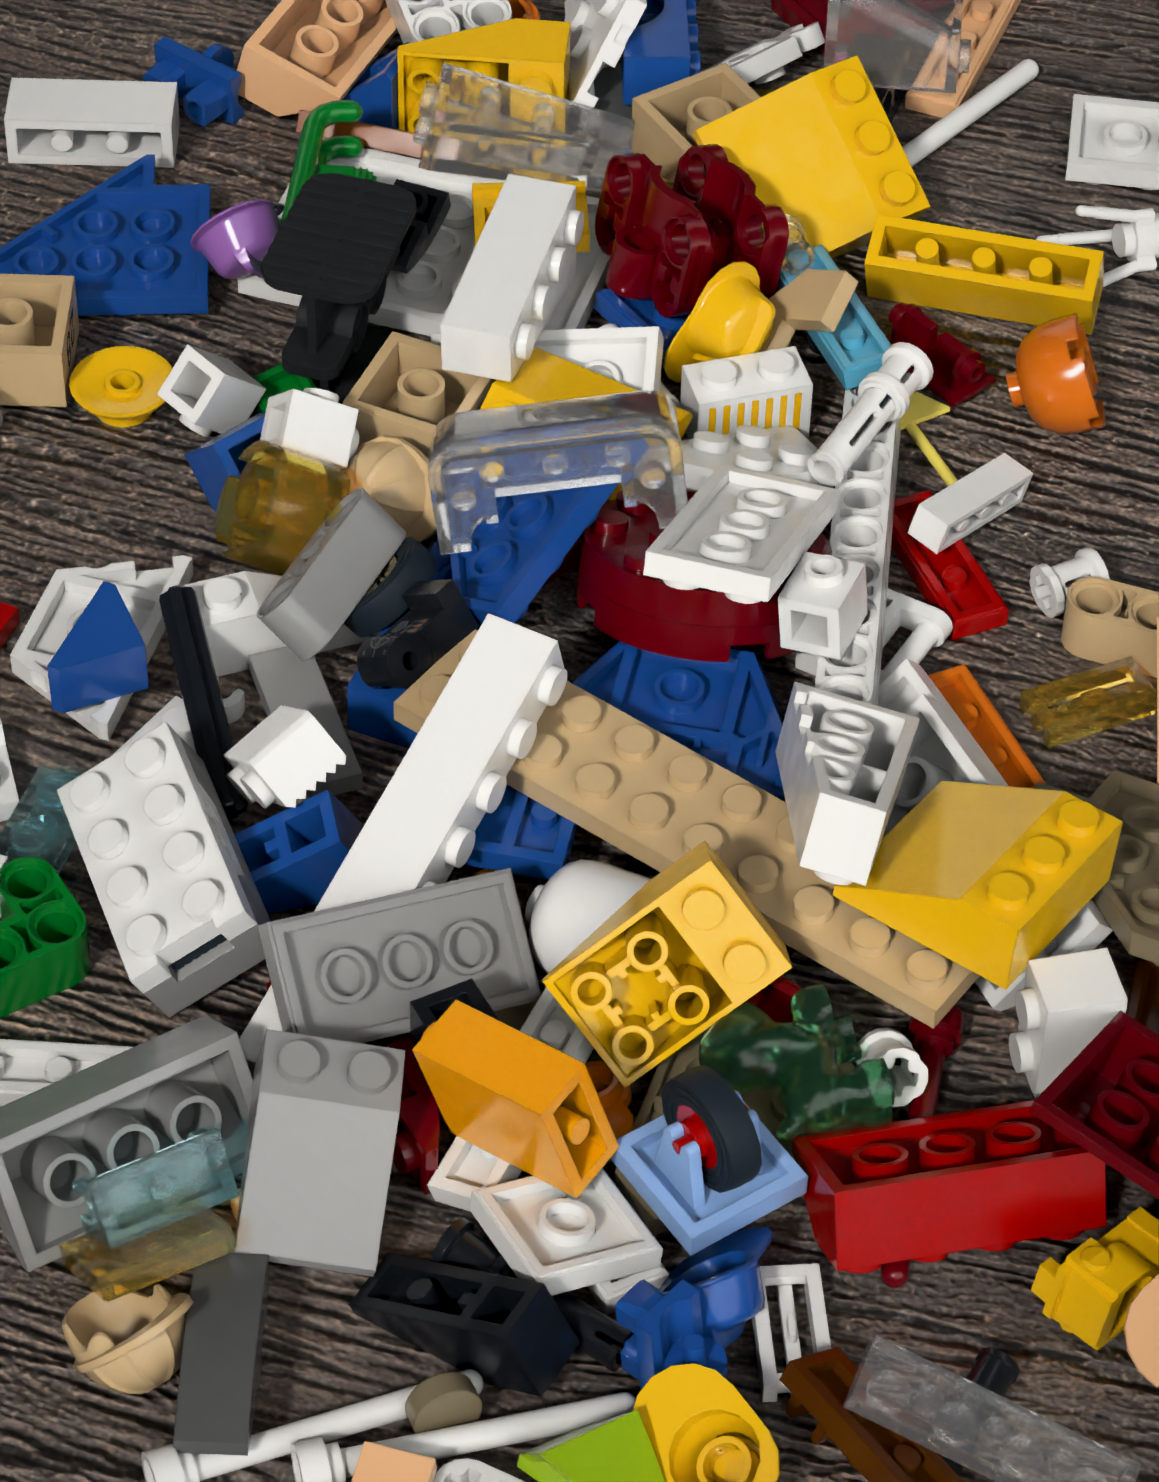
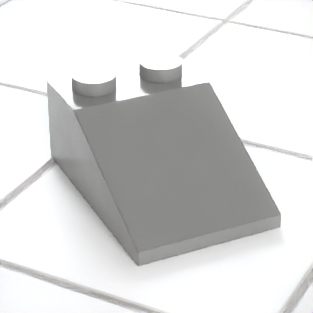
(319, 1152)

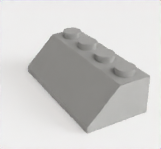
(111, 1118)

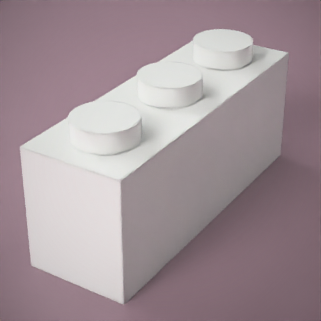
(91, 122)

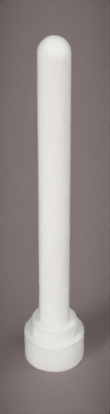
(970, 111)
(328, 1463)
(167, 1465)

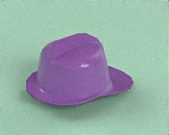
(239, 238)

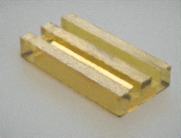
(1095, 708)

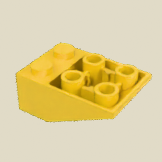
(511, 50)
(668, 965)

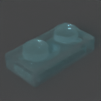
(39, 822)

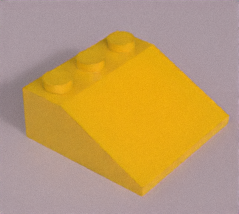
(823, 155)
(988, 873)

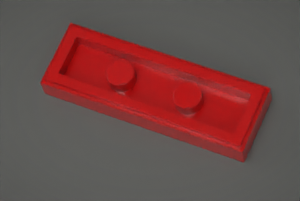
(947, 579)

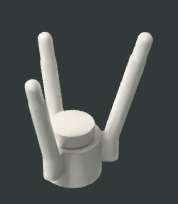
(1133, 238)

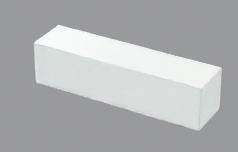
(970, 503)

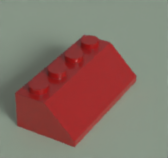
(947, 1186)

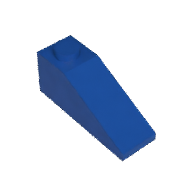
(299, 851)

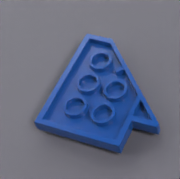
(123, 246)
(523, 549)

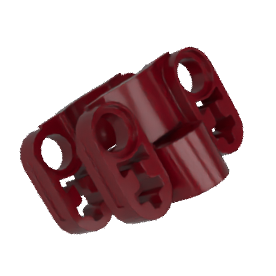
(678, 238)

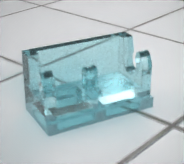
(157, 1189)

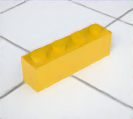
(982, 272)

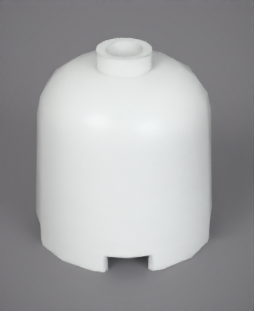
(574, 906)

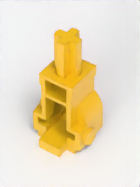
(1100, 1279)

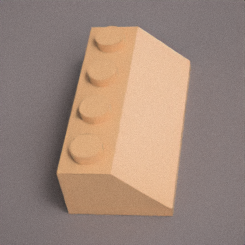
(312, 52)

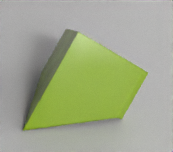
(599, 1452)

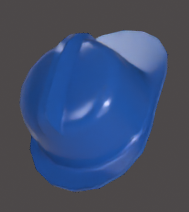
(727, 1282)

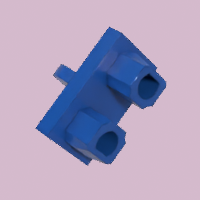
(203, 80)
(665, 1331)

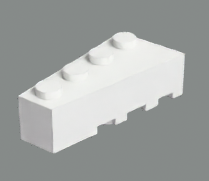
(513, 279)
(841, 779)

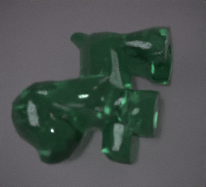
(803, 1063)

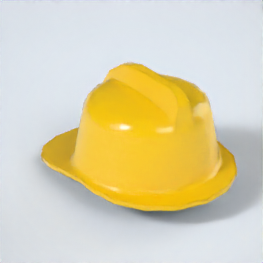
(725, 322)
(705, 1428)

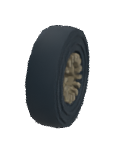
(384, 598)

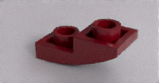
(418, 1123)

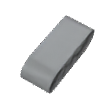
(331, 575)

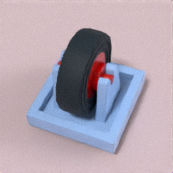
(707, 1161)

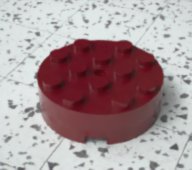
(657, 617)

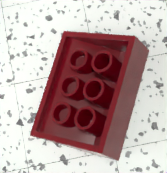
(1111, 1100)

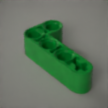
(40, 935)

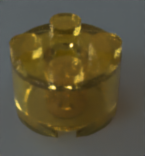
(276, 505)

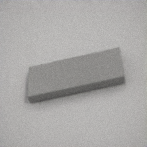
(361, 963)

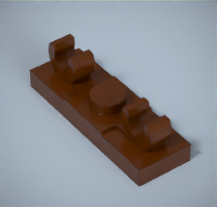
(820, 1388)

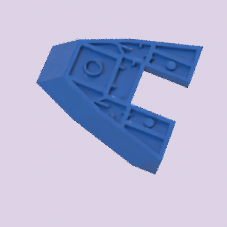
(707, 706)

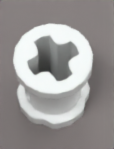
(1042, 577)
(892, 1044)

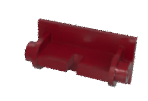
(956, 368)

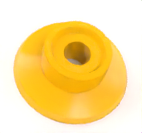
(120, 384)

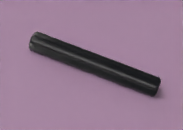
(200, 691)

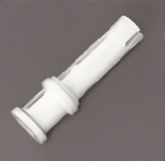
(881, 399)

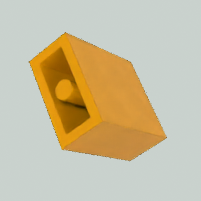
(516, 1098)

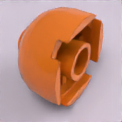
(1057, 378)

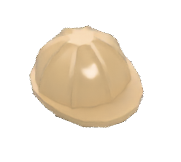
(397, 480)
(129, 1340)

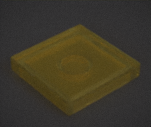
(148, 1257)

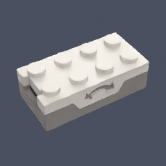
(166, 869)

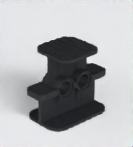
(337, 256)

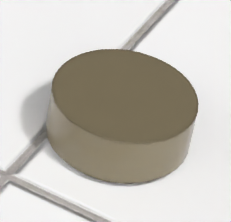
(443, 1402)

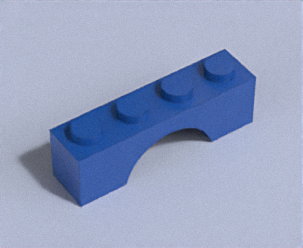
(660, 48)

